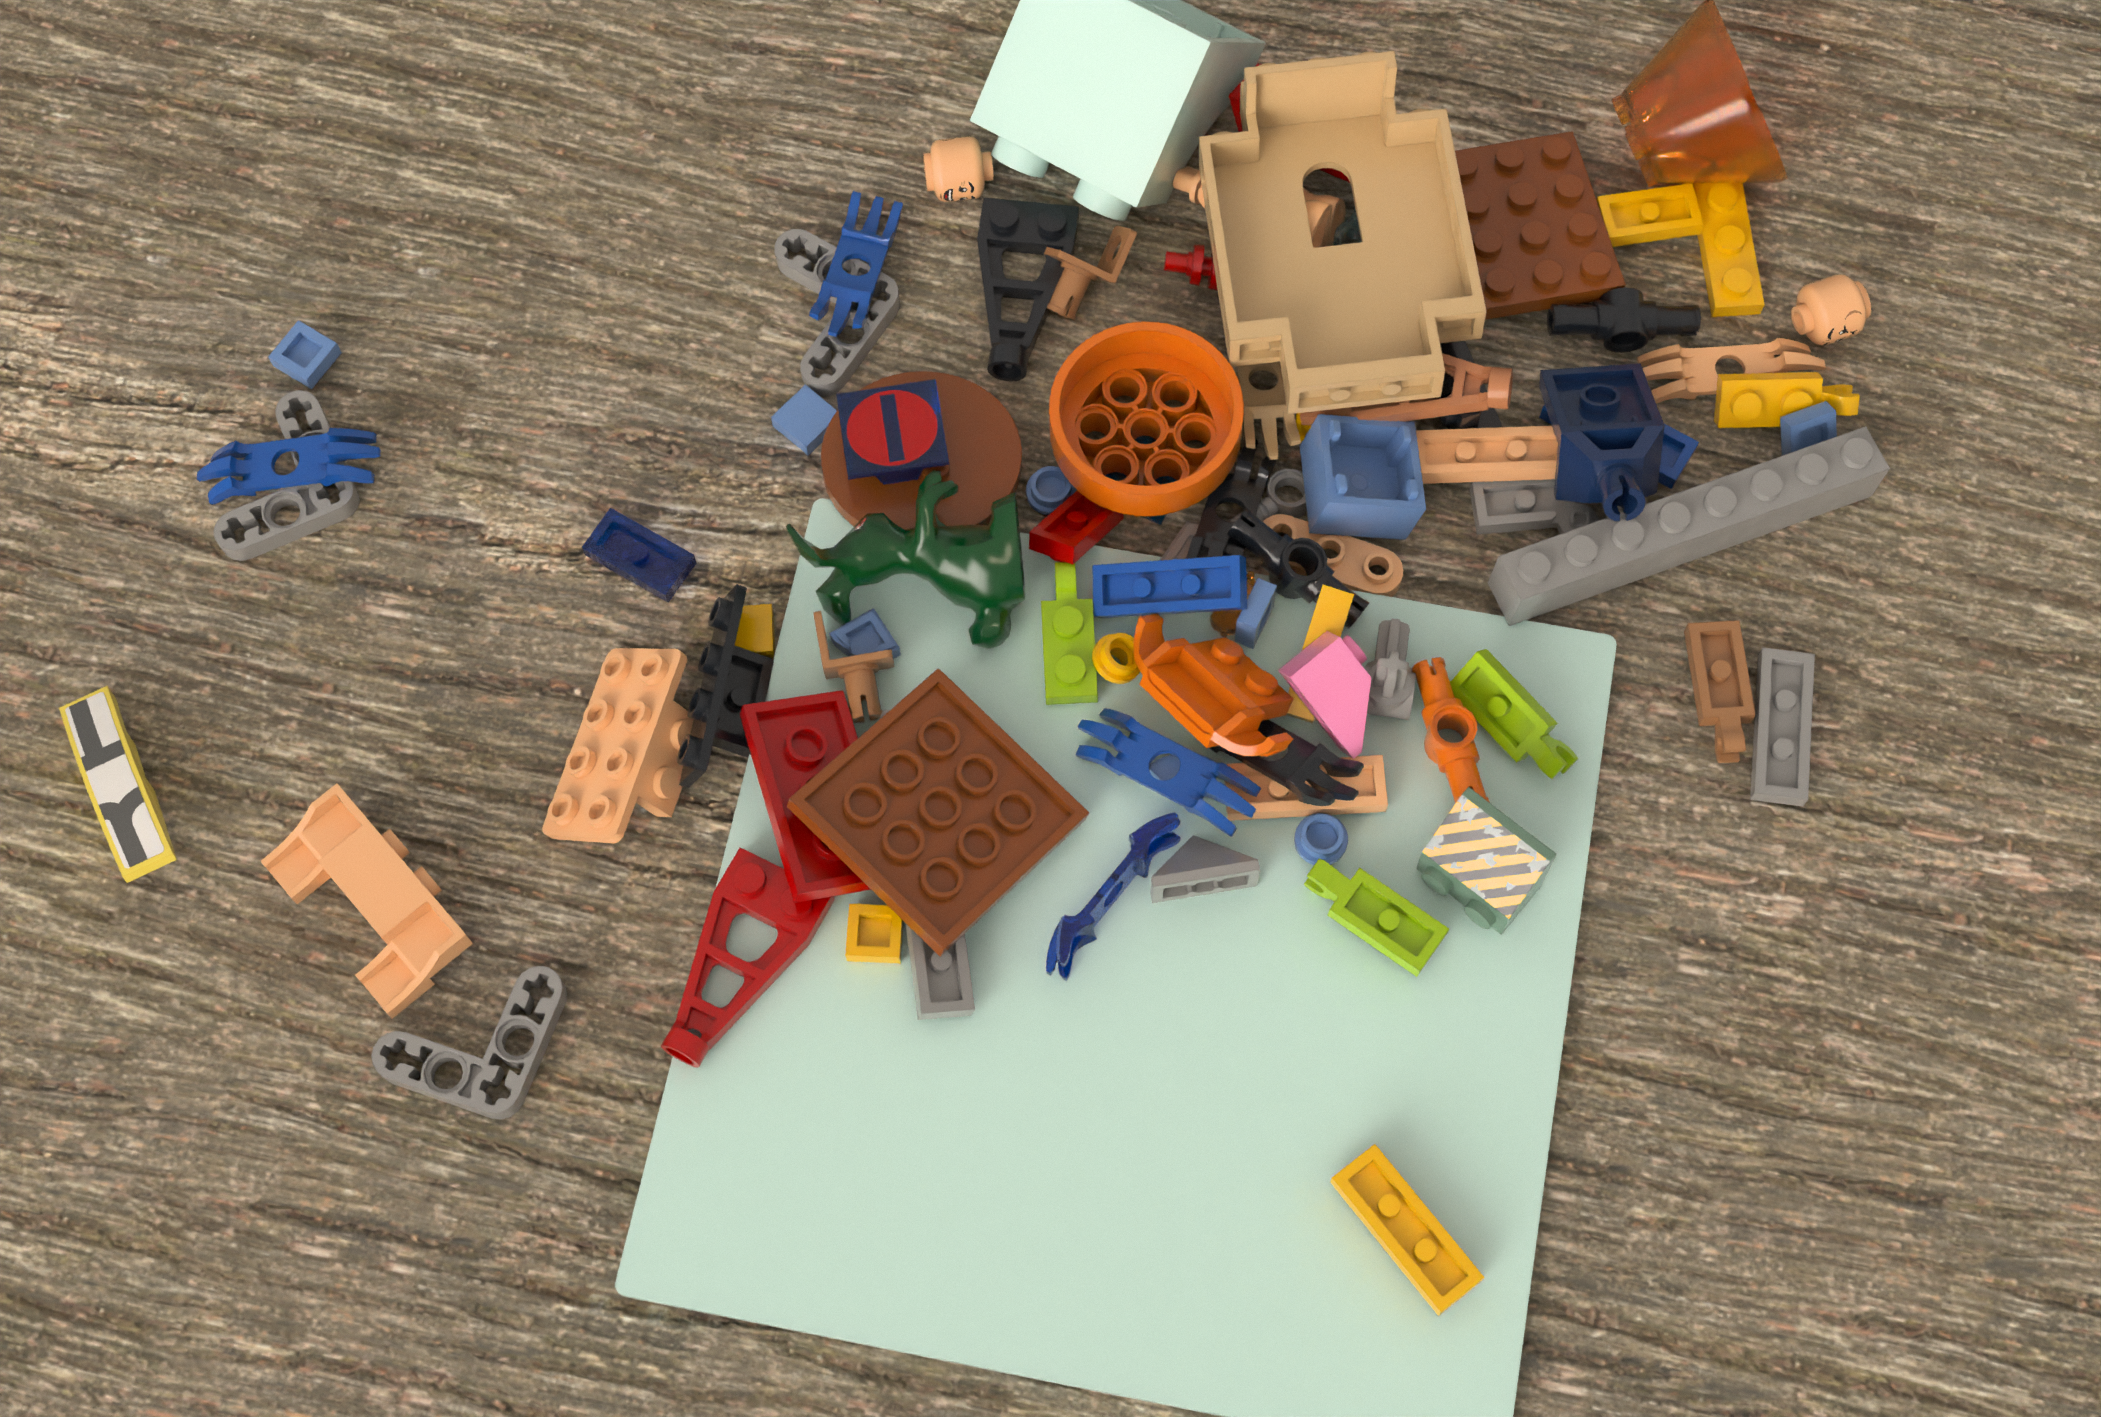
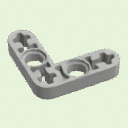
(819, 355)
(312, 499)
(479, 1072)

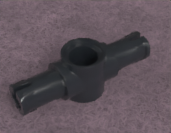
(1623, 320)
(1278, 551)

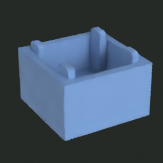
(1362, 477)

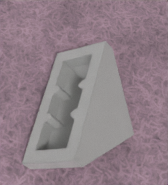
(1201, 870)

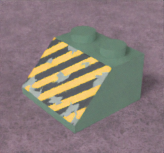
(1485, 862)

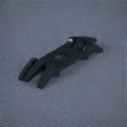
(1236, 489)
(1303, 765)

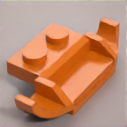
(1211, 689)

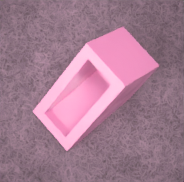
(1333, 688)

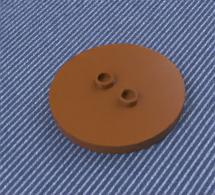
(981, 454)

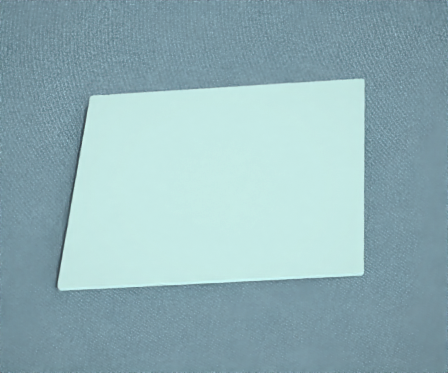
(1144, 1156)

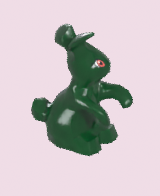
(965, 563)

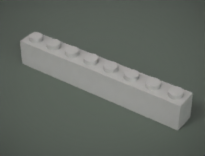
(1687, 526)

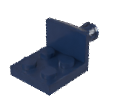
(1605, 436)

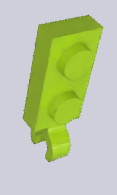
(1068, 642)
(1510, 714)
(1378, 915)

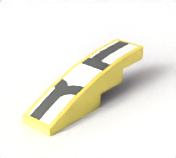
(117, 784)

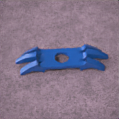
(856, 245)
(315, 465)
(1187, 787)

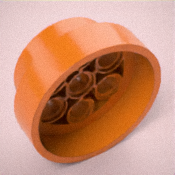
(1152, 366)

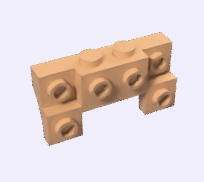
(369, 869)

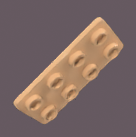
(623, 748)

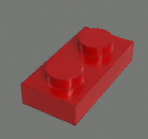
(1072, 529)

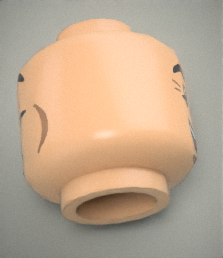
(957, 169)
(1831, 309)

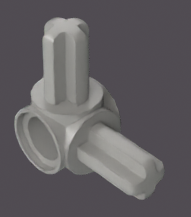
(1390, 674)

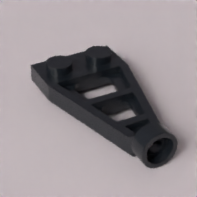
(1020, 229)

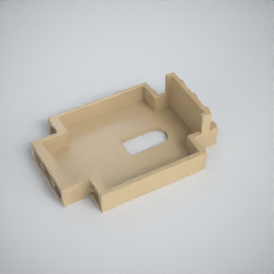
(1347, 317)

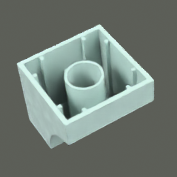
(1111, 93)

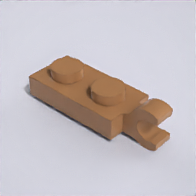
(1721, 683)

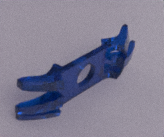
(1078, 930)

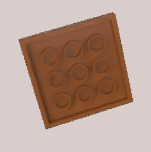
(1536, 225)
(938, 811)

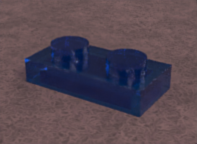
(639, 555)

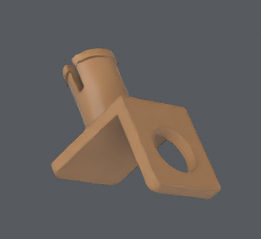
(1079, 273)
(857, 673)

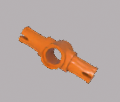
(1447, 712)

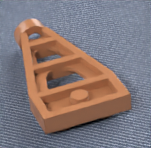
(1464, 398)

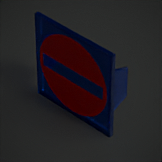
(892, 431)

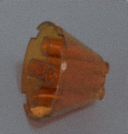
(1698, 112)

